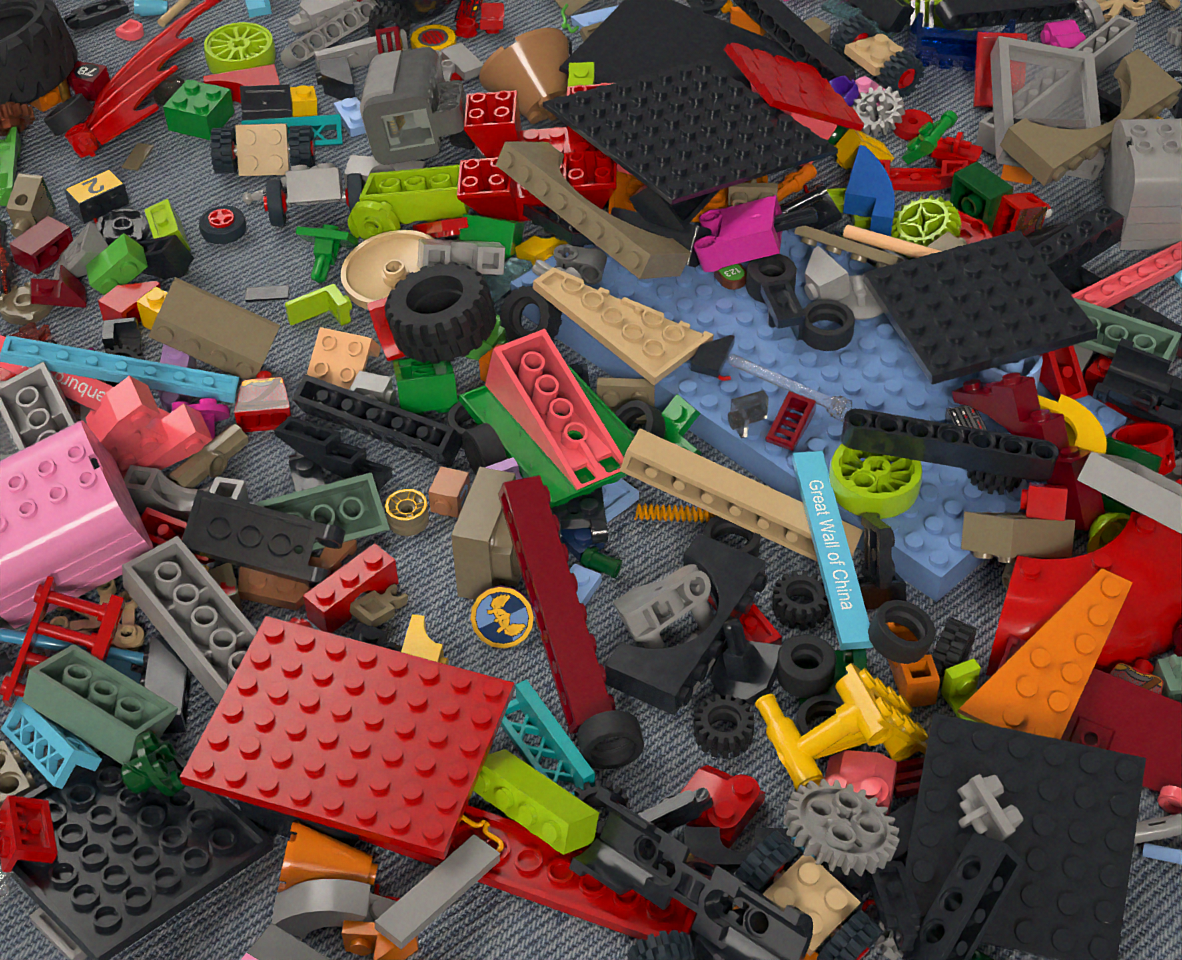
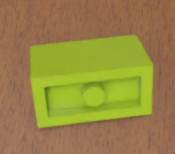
(165, 222)

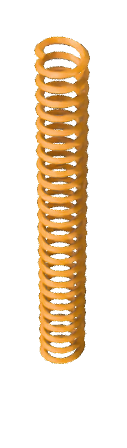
(671, 513)

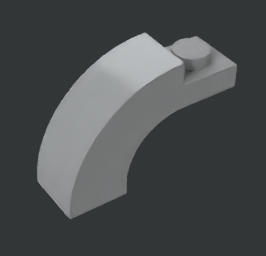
(326, 904)

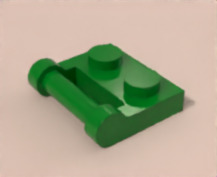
(928, 137)

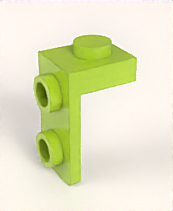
(319, 302)

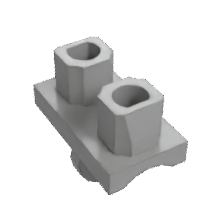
(984, 810)

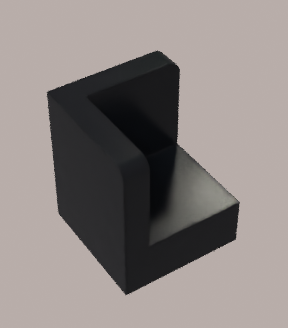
(121, 333)

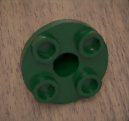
(152, 766)

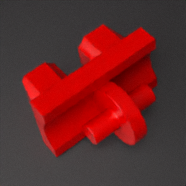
(956, 149)

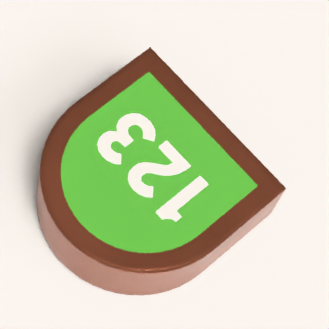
(731, 276)

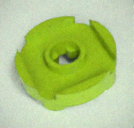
(374, 212)

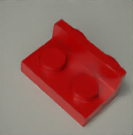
(26, 832)

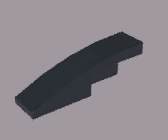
(326, 450)

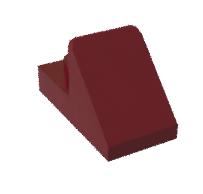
(62, 292)

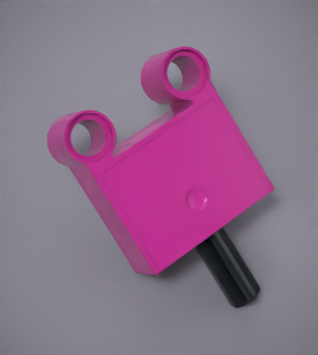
(746, 232)

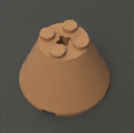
(531, 69)

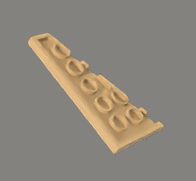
(625, 327)

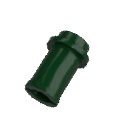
(601, 562)

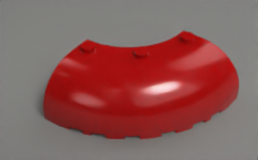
(1152, 610)

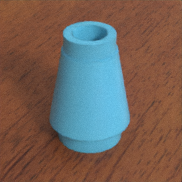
(150, 7)

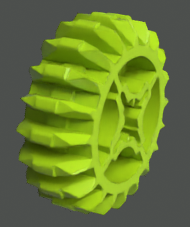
(925, 221)

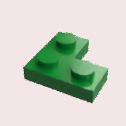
(678, 419)

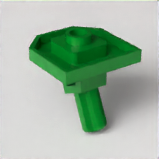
(326, 247)

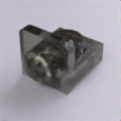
(747, 410)

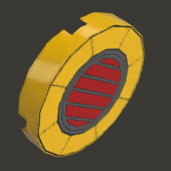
(433, 36)

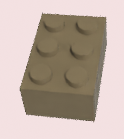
(1014, 534)

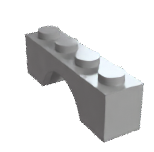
(153, 490)

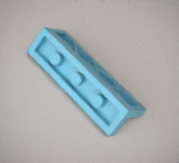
(47, 732)

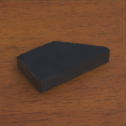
(712, 356)

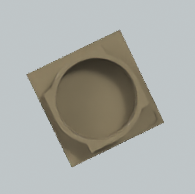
(482, 540)

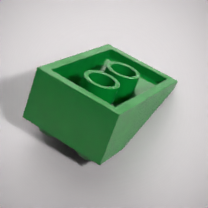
(425, 386)

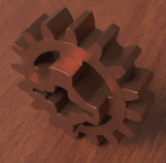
(15, 116)

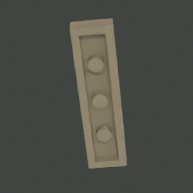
(838, 244)

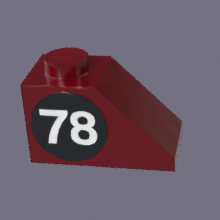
(88, 79)

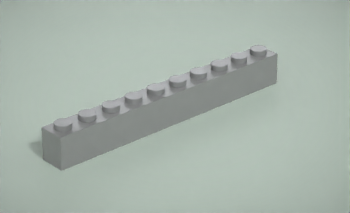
(1106, 43)

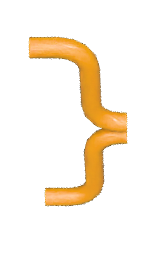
(485, 829)

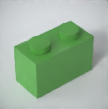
(116, 264)

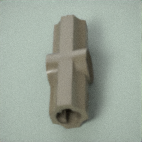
(211, 459)

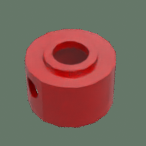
(1153, 438)

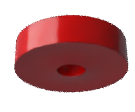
(911, 123)

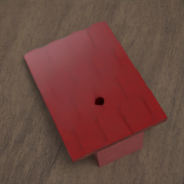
(795, 90)

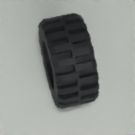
(440, 312)

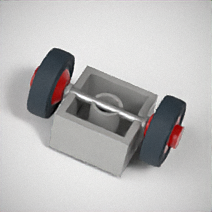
(310, 187)

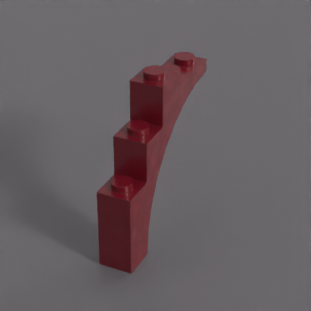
(1017, 408)

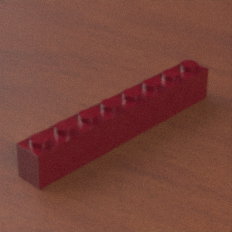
(555, 601)

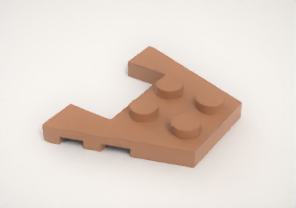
(284, 592)

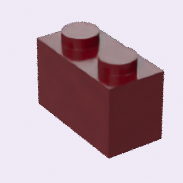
(41, 245)

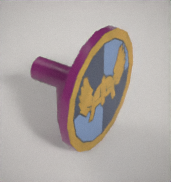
(502, 617)

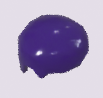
(846, 88)

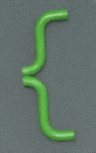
(564, 25)

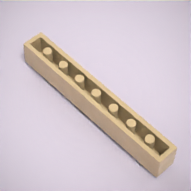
(724, 493)

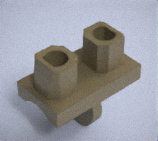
(751, 191)

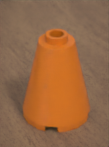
(318, 856)

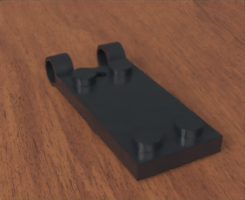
(258, 537)

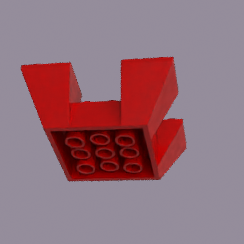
(494, 120)

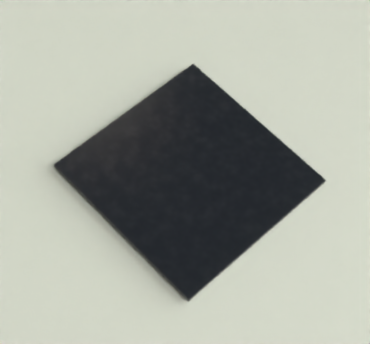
(661, 35)
(689, 130)

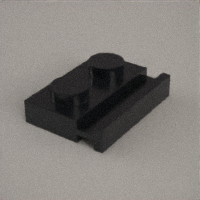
(265, 102)

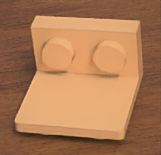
(340, 356)

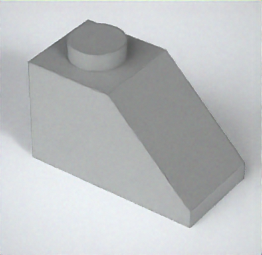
(825, 277)

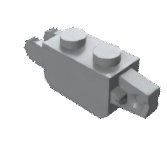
(317, 12)

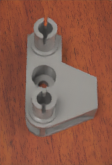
(647, 605)

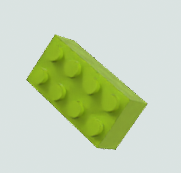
(417, 193)

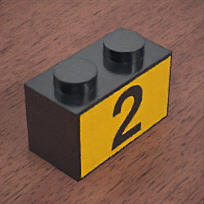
(96, 196)

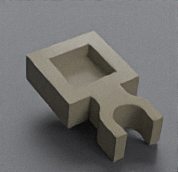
(376, 608)

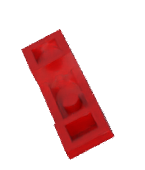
(923, 178)

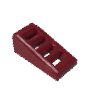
(792, 402)

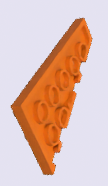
(1049, 672)

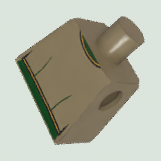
(29, 203)

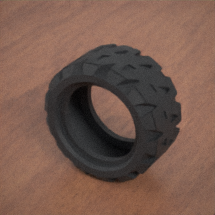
(33, 50)

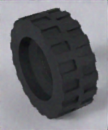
(514, 306)

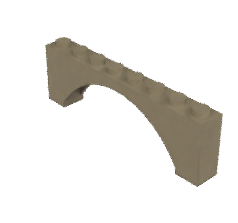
(1053, 151)
(639, 251)

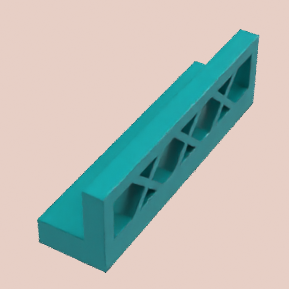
(318, 123)
(552, 735)

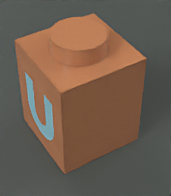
(449, 491)

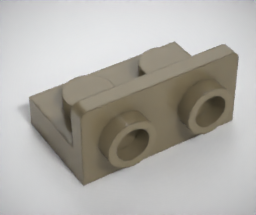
(619, 391)

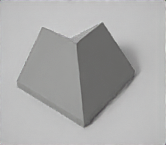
(81, 251)

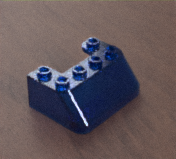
(946, 47)

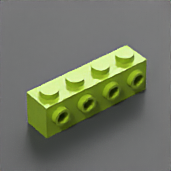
(536, 802)

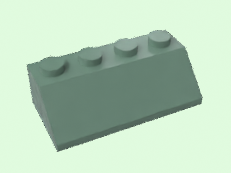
(1114, 326)
(344, 503)
(96, 702)

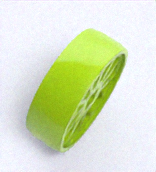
(239, 47)
(875, 483)

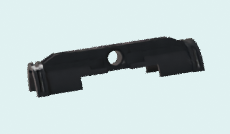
(1142, 376)
(622, 865)

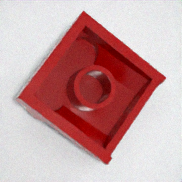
(734, 801)

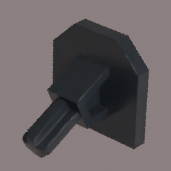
(744, 666)

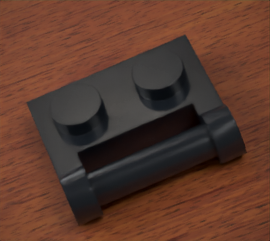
(826, 208)
(878, 545)

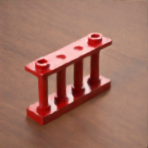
(98, 644)

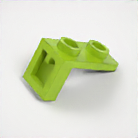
(960, 684)

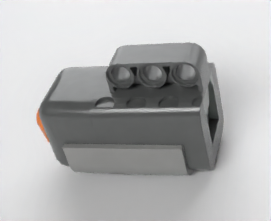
(409, 105)

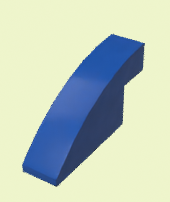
(870, 192)

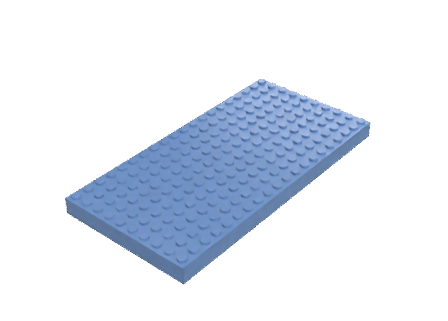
(870, 371)

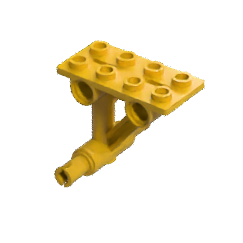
(868, 716)

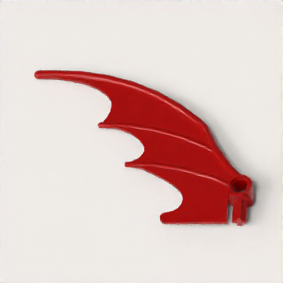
(129, 86)

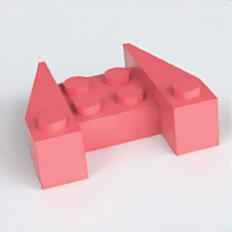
(135, 436)

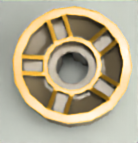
(407, 512)

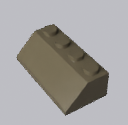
(213, 330)

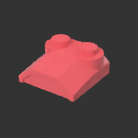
(864, 771)

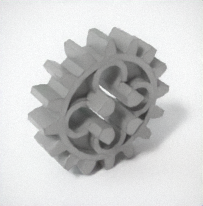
(888, 101)

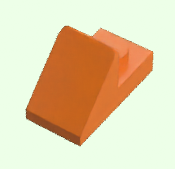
(363, 938)

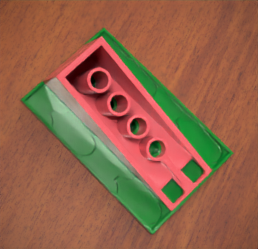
(549, 419)

